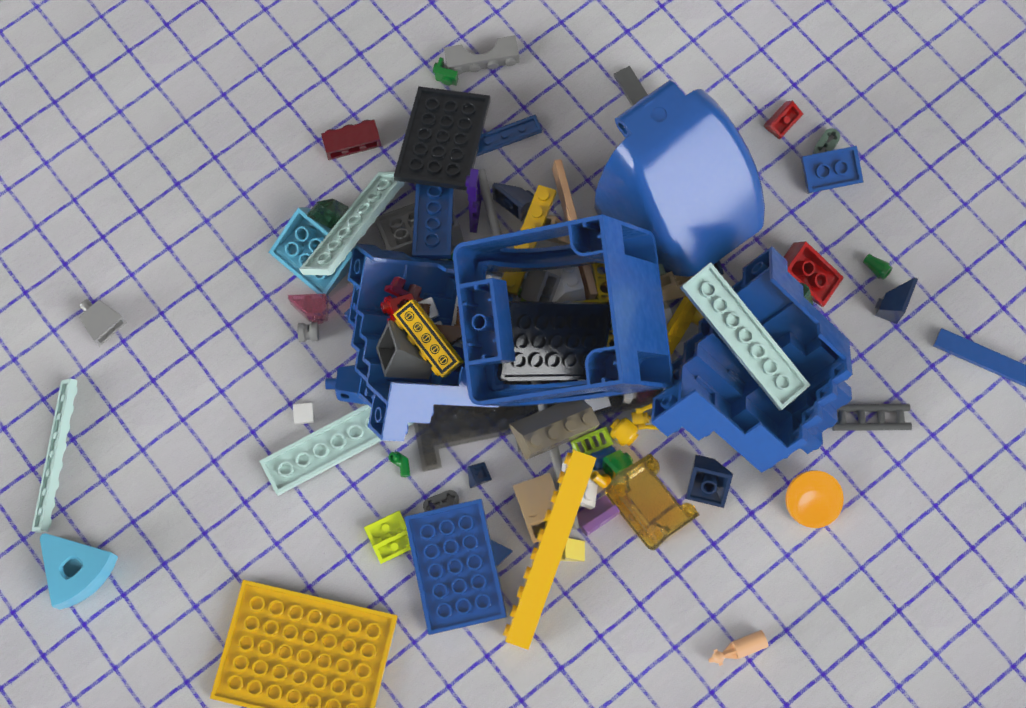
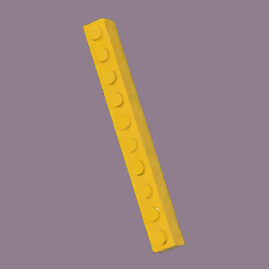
(549, 550)

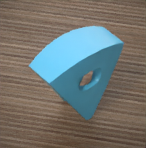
(73, 569)

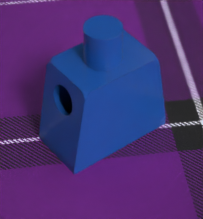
(345, 385)

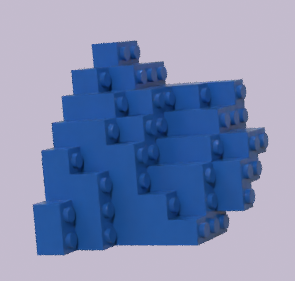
(721, 396)
(393, 399)

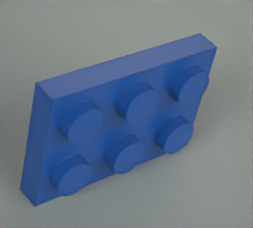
(832, 169)

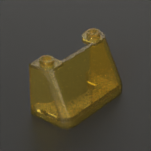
(648, 503)

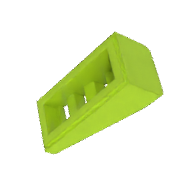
(601, 446)

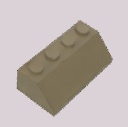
(553, 427)

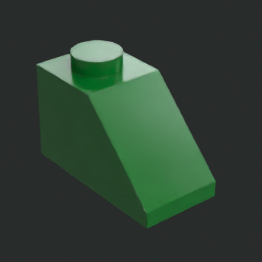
(616, 463)

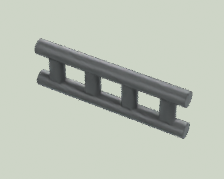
(880, 425)

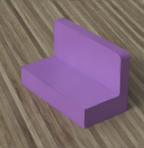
(593, 519)

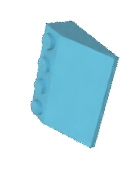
(298, 242)

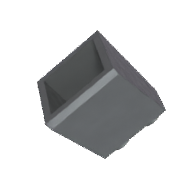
(399, 356)

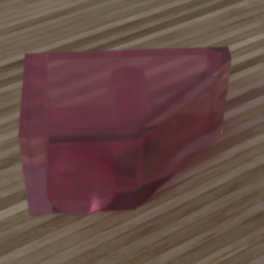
(311, 306)

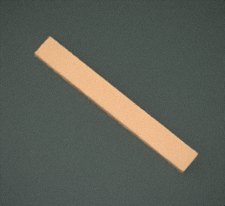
(570, 214)

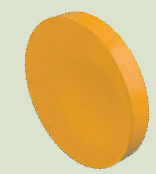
(814, 499)

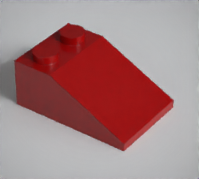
(813, 270)

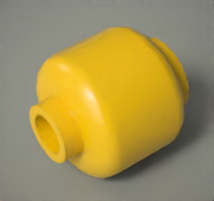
(624, 431)

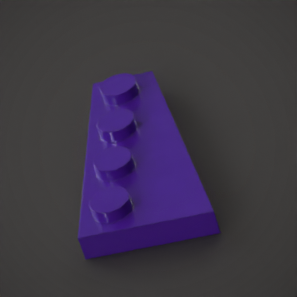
(474, 198)

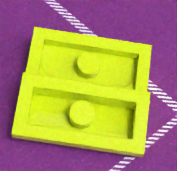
(388, 536)

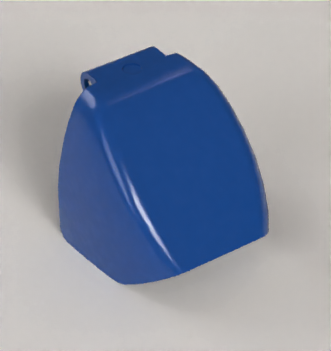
(683, 179)

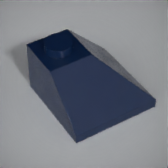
(513, 199)
(895, 302)
(709, 482)

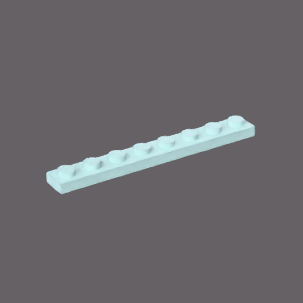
(54, 456)

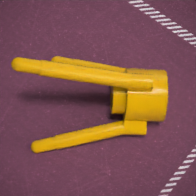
(642, 418)

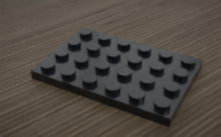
(442, 138)
(554, 339)

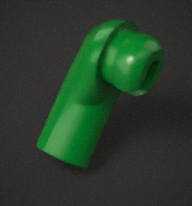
(401, 461)

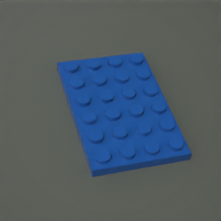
(455, 567)

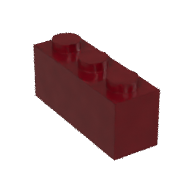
(351, 139)

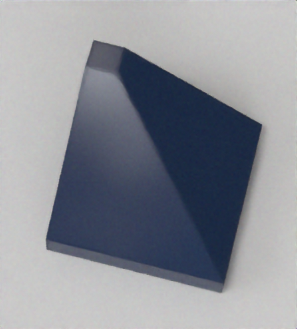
(478, 474)

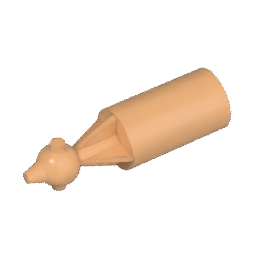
(741, 647)

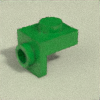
(444, 75)

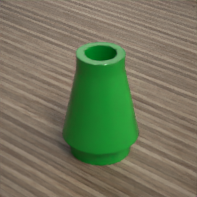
(877, 266)

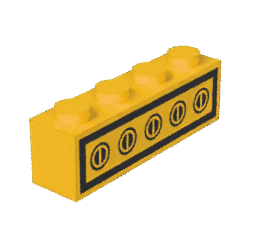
(428, 338)

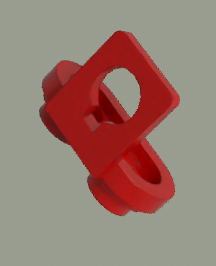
(390, 305)

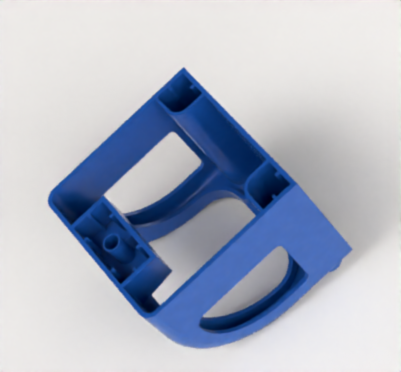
(630, 257)

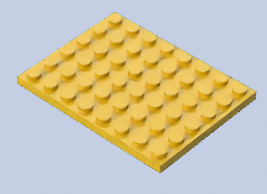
(302, 651)

